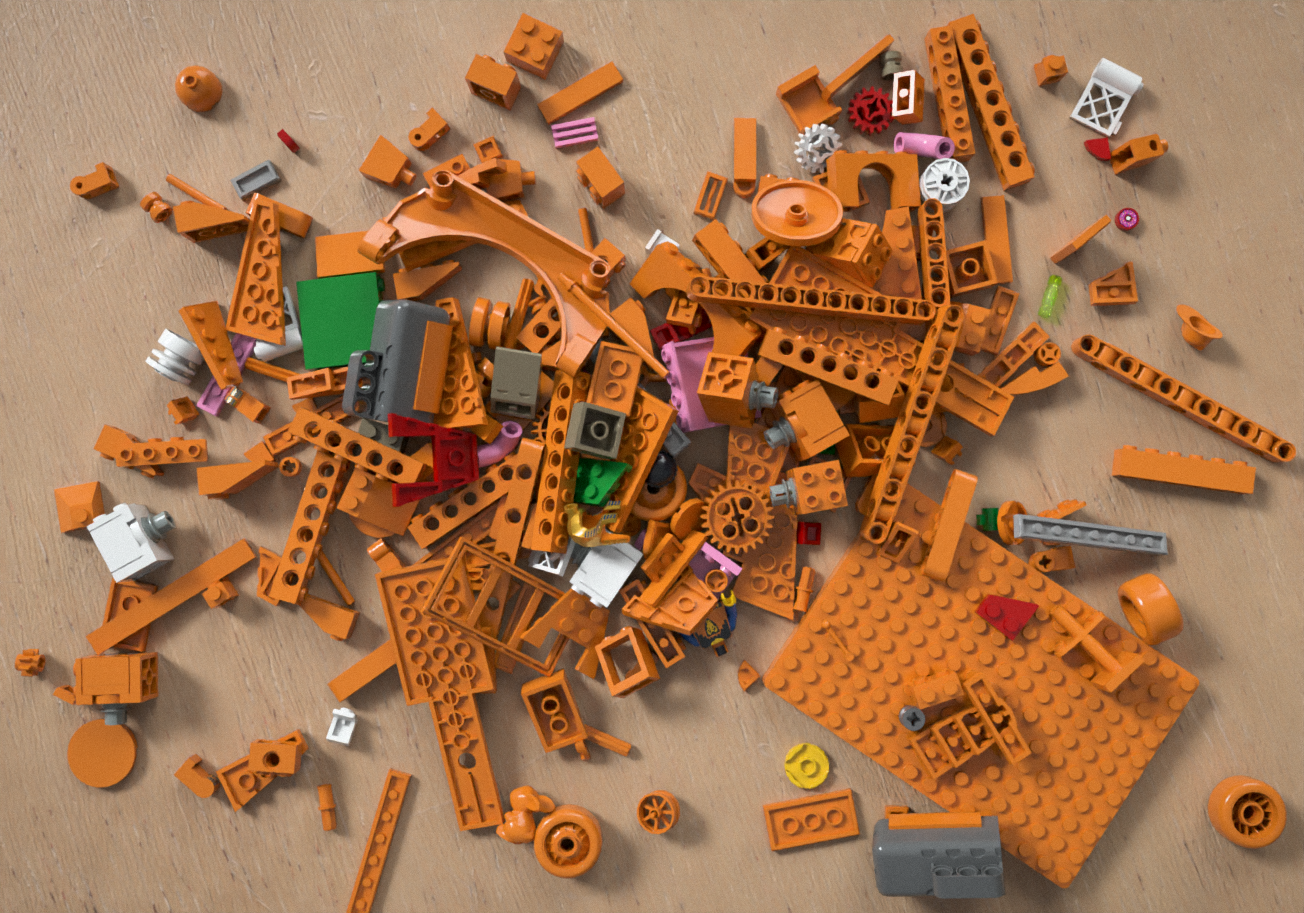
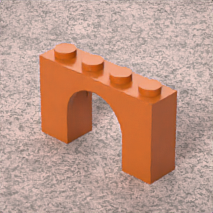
(897, 168)

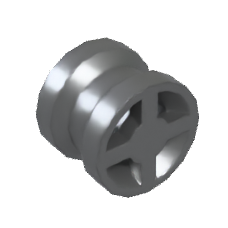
(906, 717)

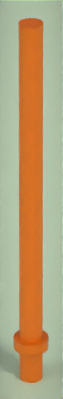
(571, 286)

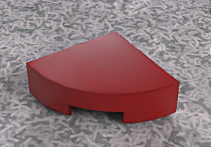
(1098, 148)

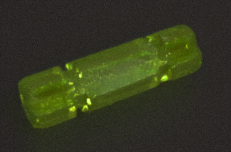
(1050, 296)

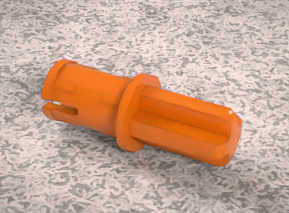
(804, 589)
(327, 807)

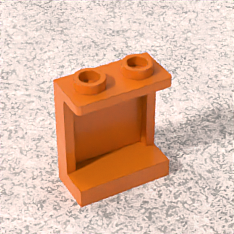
(804, 102)

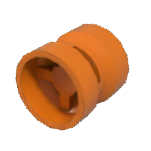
(156, 207)
(716, 580)

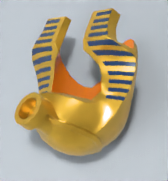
(590, 529)

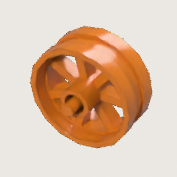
(658, 812)

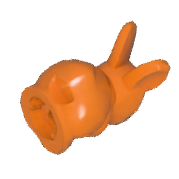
(520, 822)

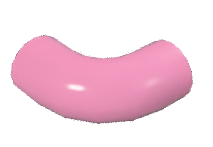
(924, 145)
(501, 446)

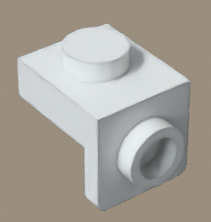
(342, 726)

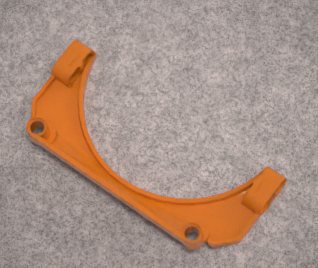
(465, 213)

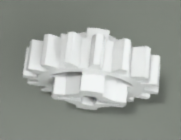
(817, 158)

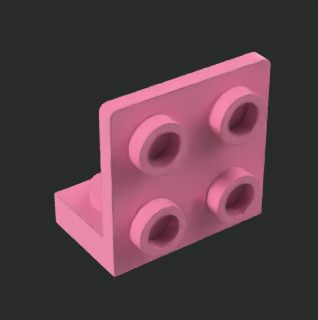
(710, 558)

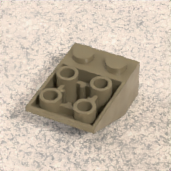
(516, 383)

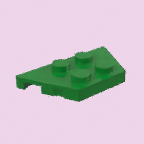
(597, 481)

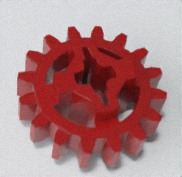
(861, 107)

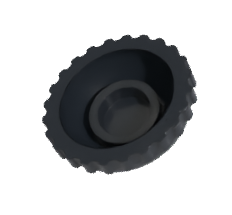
(662, 471)

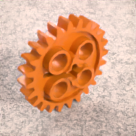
(756, 511)

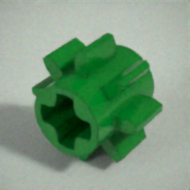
(988, 519)

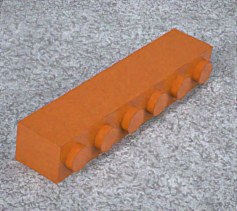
(1183, 471)

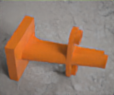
(1113, 669)

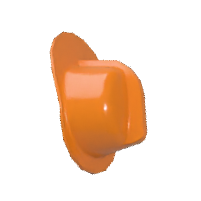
(1196, 328)

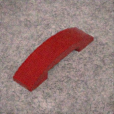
(667, 332)

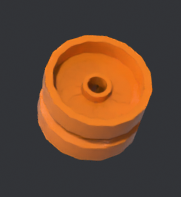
(489, 323)

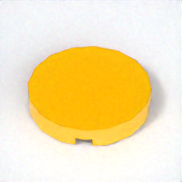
(806, 765)

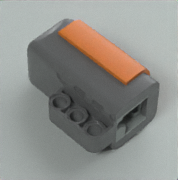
(403, 365)
(938, 855)

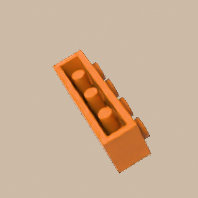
(663, 641)

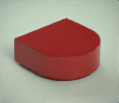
(288, 141)

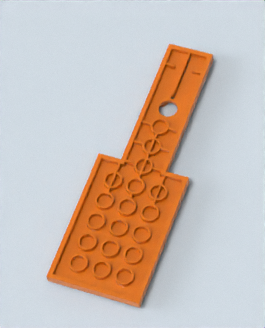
(874, 341)
(446, 671)

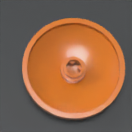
(797, 213)

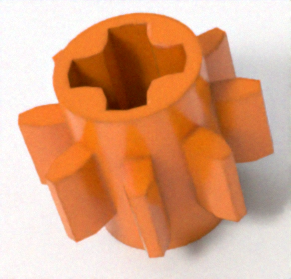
(30, 662)

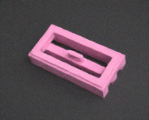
(574, 124)

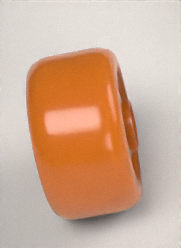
(664, 503)
(1150, 609)
(1247, 811)
(571, 823)

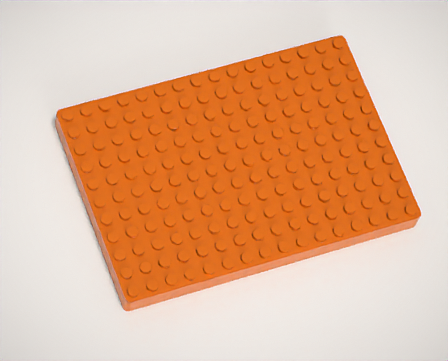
(907, 626)

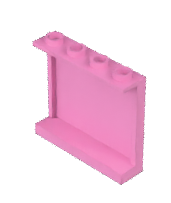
(686, 365)

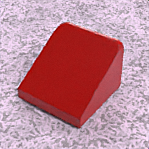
(808, 533)

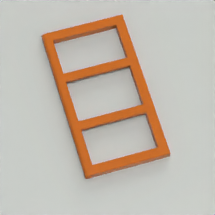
(467, 628)

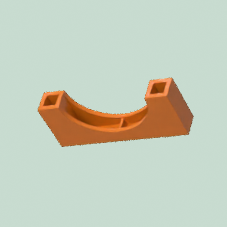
(670, 269)

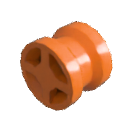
(1051, 351)

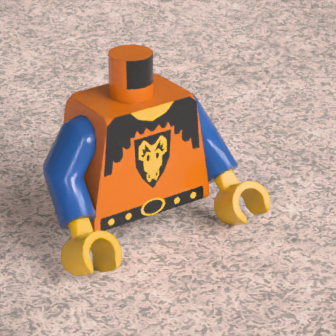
(716, 627)

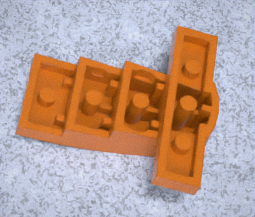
(970, 731)

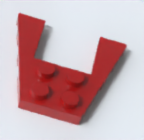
(453, 458)

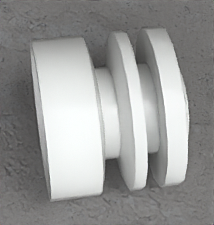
(946, 171)
(176, 357)

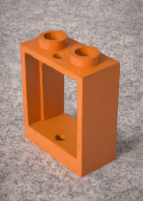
(637, 681)

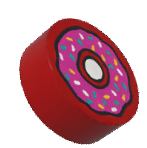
(1126, 219)

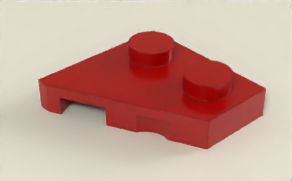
(1006, 614)

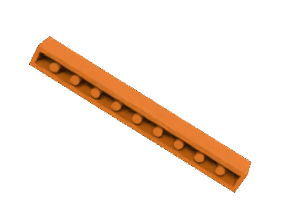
(731, 263)

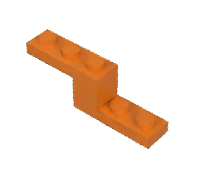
(763, 254)

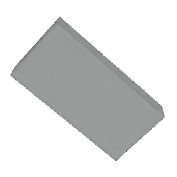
(255, 180)

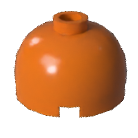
(198, 88)

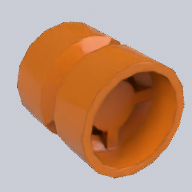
(485, 369)

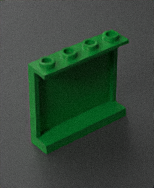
(337, 317)

